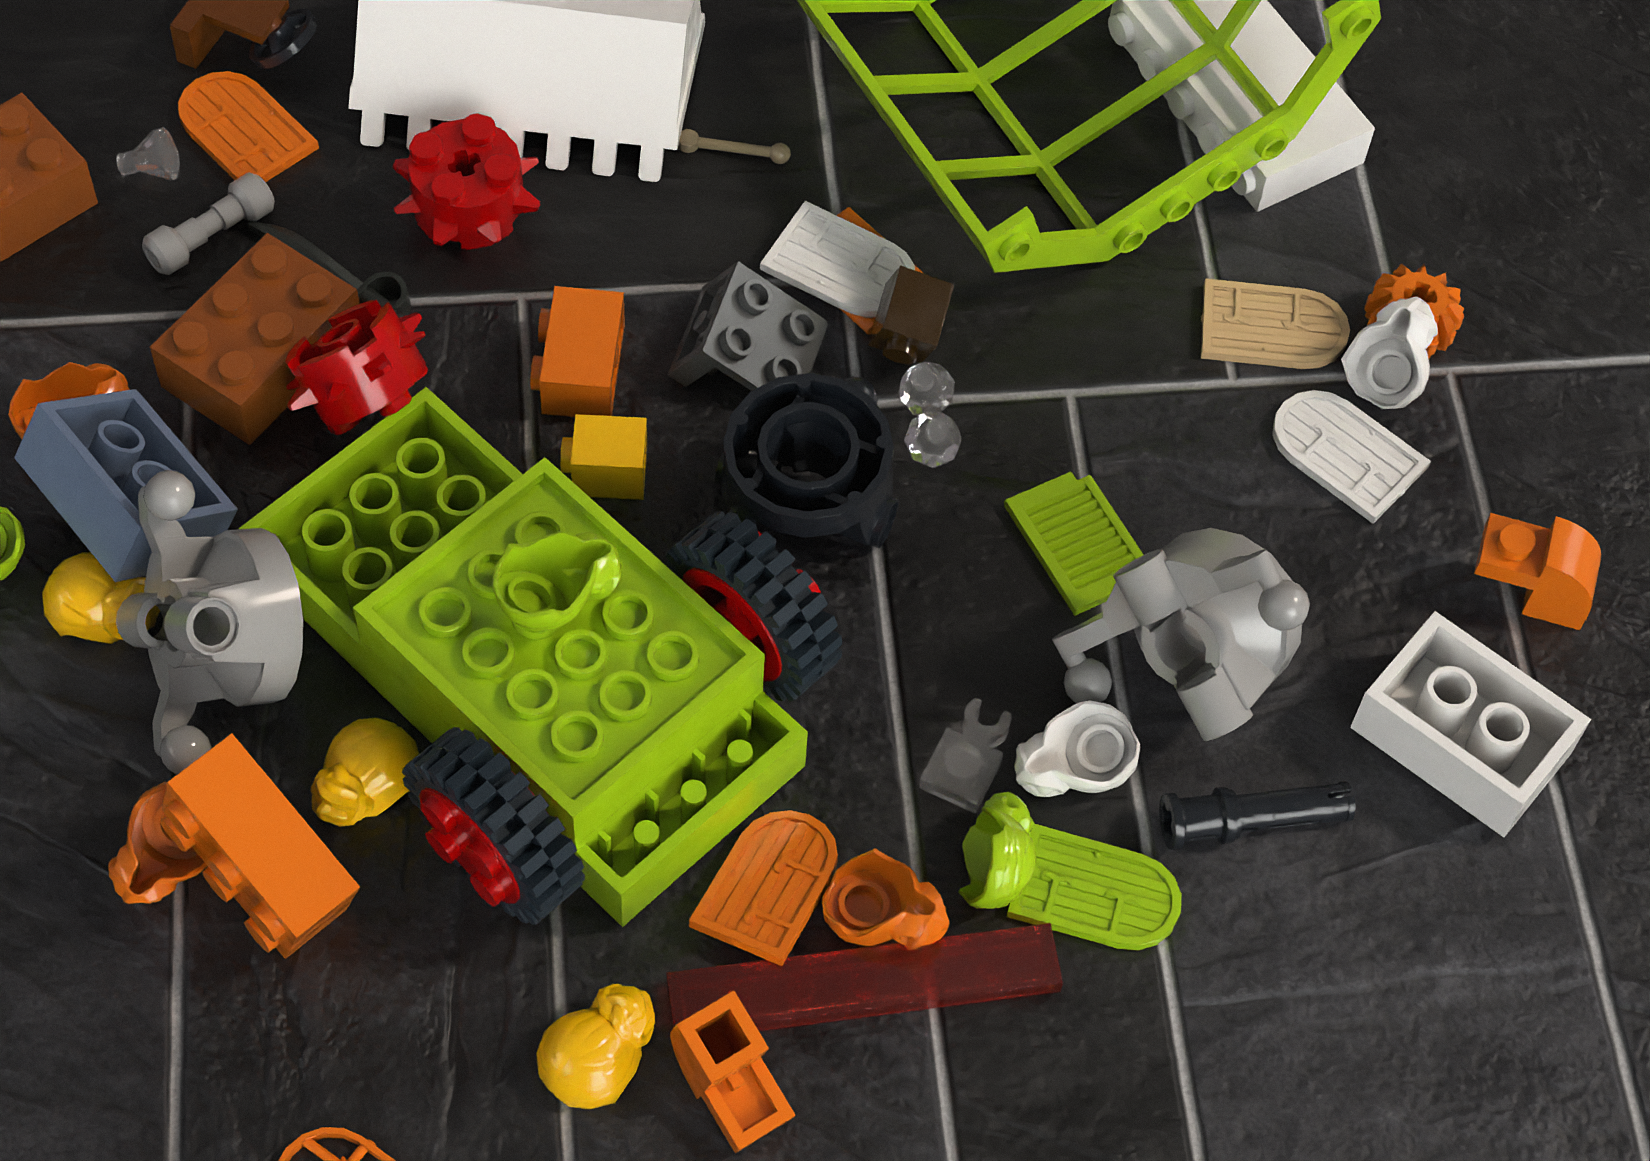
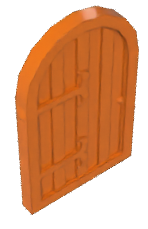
(242, 126)
(769, 885)

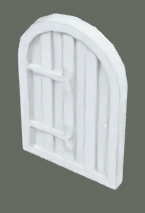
(834, 260)
(1346, 451)

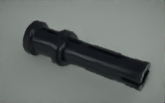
(1228, 815)

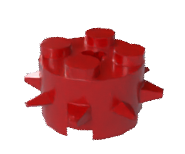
(466, 182)
(357, 366)

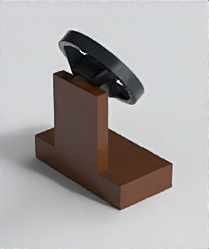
(262, 21)

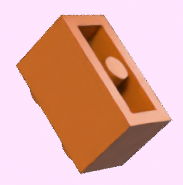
(580, 352)

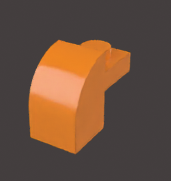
(1553, 564)
(724, 1066)

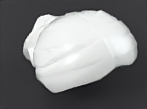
(1390, 357)
(1080, 749)

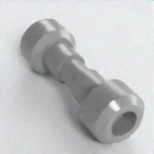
(170, 247)

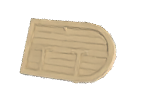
(1271, 325)

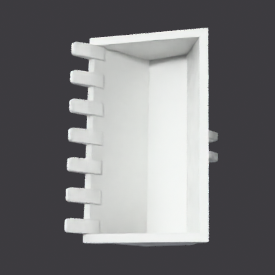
(533, 67)

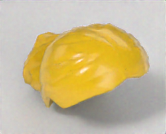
(85, 600)
(362, 771)
(596, 1050)

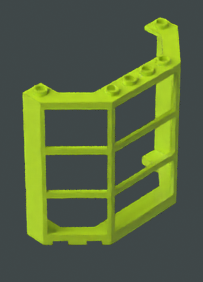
(1017, 240)

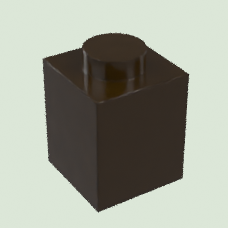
(910, 316)

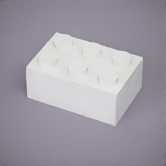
(1469, 723)

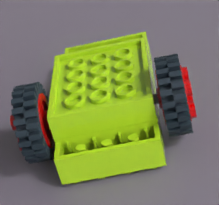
(569, 749)

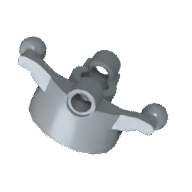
(226, 618)
(1209, 619)

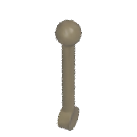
(690, 142)

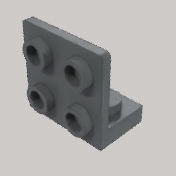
(747, 332)

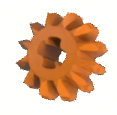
(1433, 290)

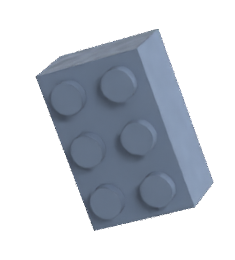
(95, 458)

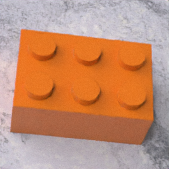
(256, 847)

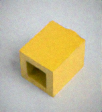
(607, 456)

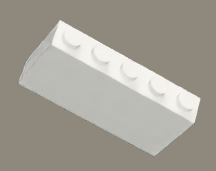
(1217, 109)

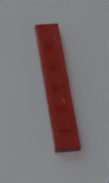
(877, 979)

